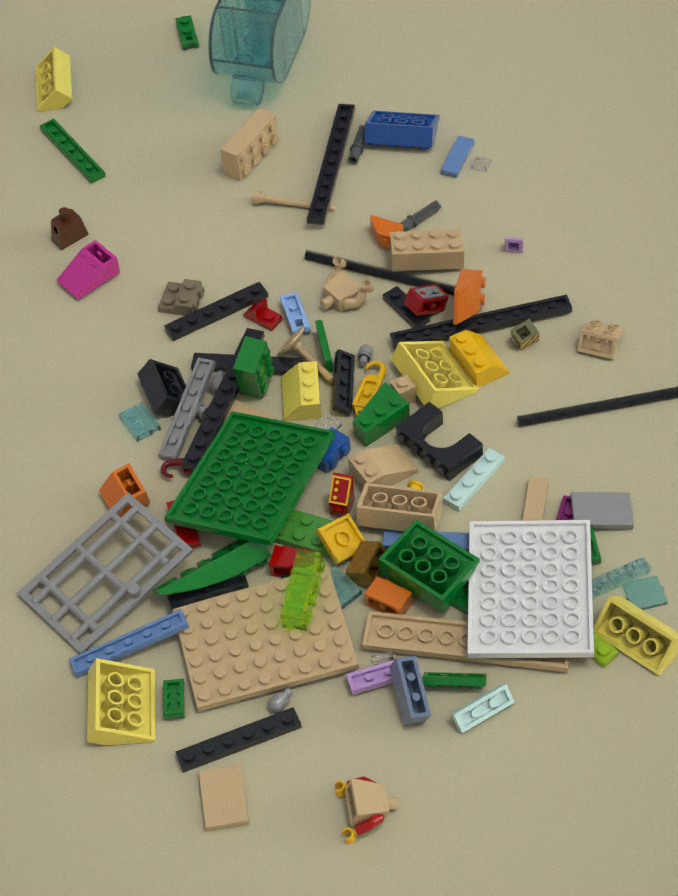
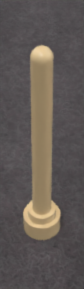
(259, 197)

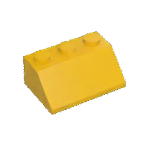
(477, 357)

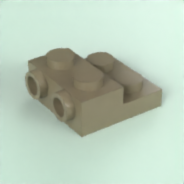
(181, 297)

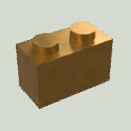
(365, 563)

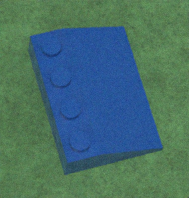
(401, 129)

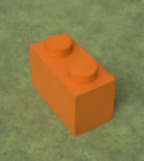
(388, 597)

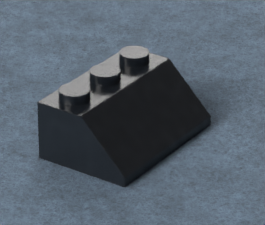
(162, 386)

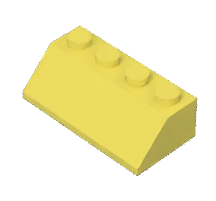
(53, 81)
(637, 634)

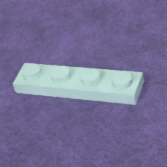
(474, 479)

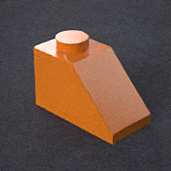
(381, 230)

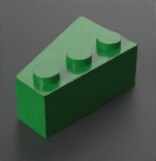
(380, 415)

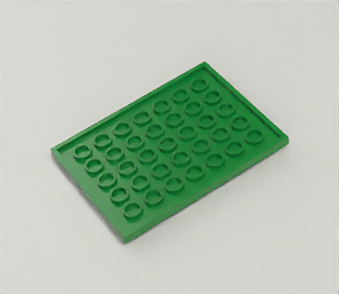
(250, 478)

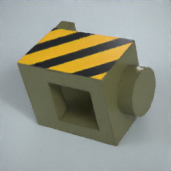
(524, 329)

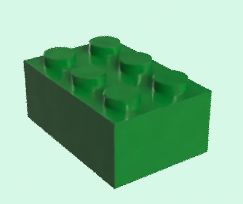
(253, 367)

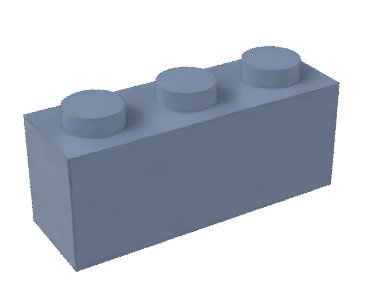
(410, 690)

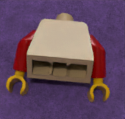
(366, 805)

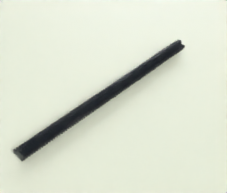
(378, 272)
(598, 405)

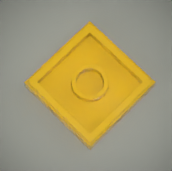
(340, 538)

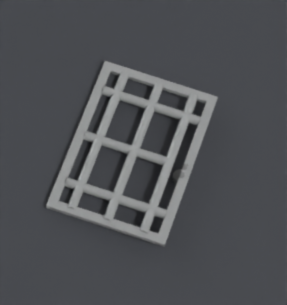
(131, 586)

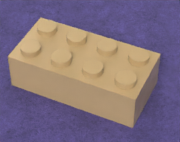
(249, 144)
(426, 250)
(398, 507)

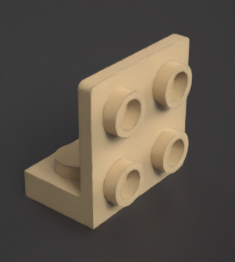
(599, 339)

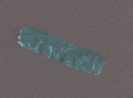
(618, 576)

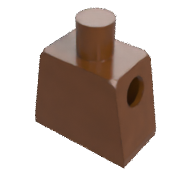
(67, 228)

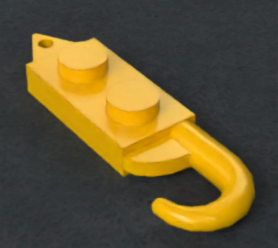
(369, 386)

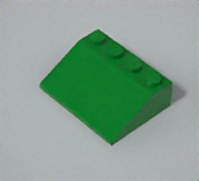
(428, 565)

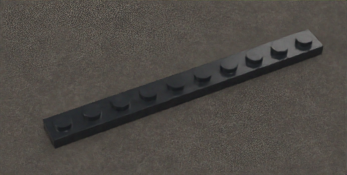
(331, 164)
(486, 321)
(217, 410)

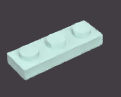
(482, 707)

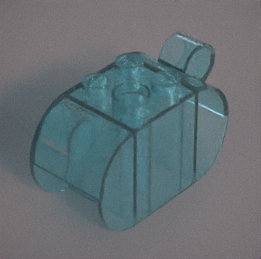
(256, 43)

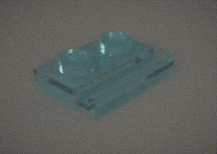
(139, 421)

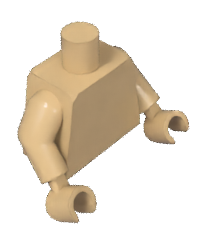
(342, 290)

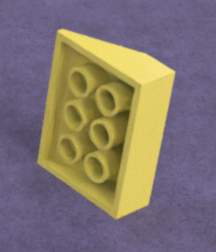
(433, 371)
(120, 703)

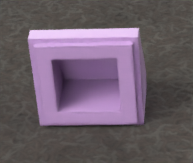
(514, 244)

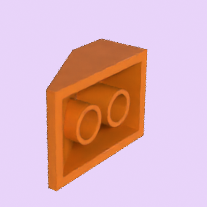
(468, 294)

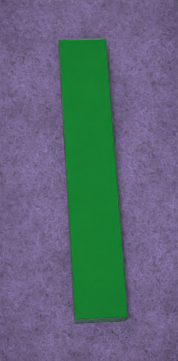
(72, 151)

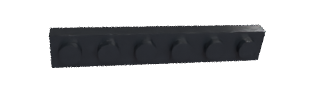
(216, 311)
(238, 739)

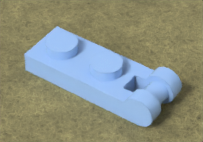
(294, 312)

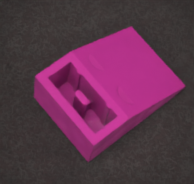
(89, 270)

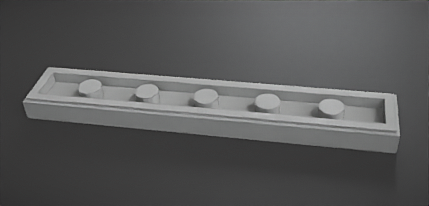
(187, 409)

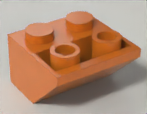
(119, 484)

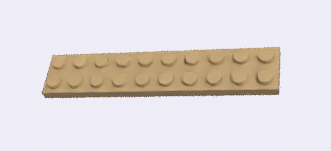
(437, 639)

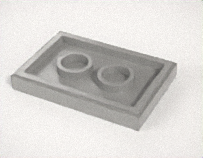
(603, 509)

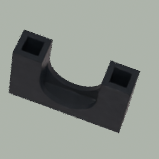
(446, 461)

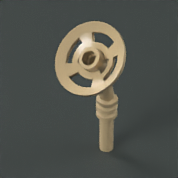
(295, 344)

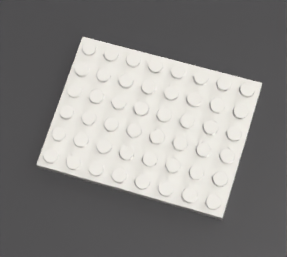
(530, 590)

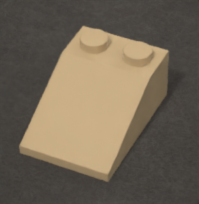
(381, 466)

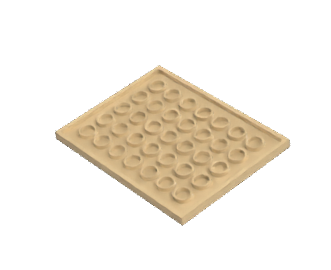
(244, 652)

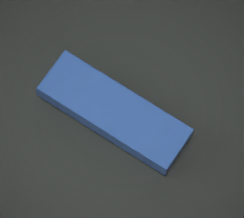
(457, 156)

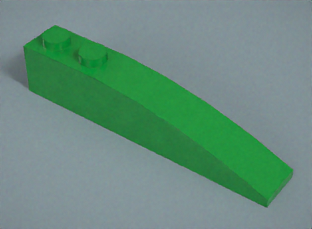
(226, 562)

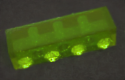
(302, 590)

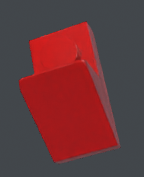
(263, 316)

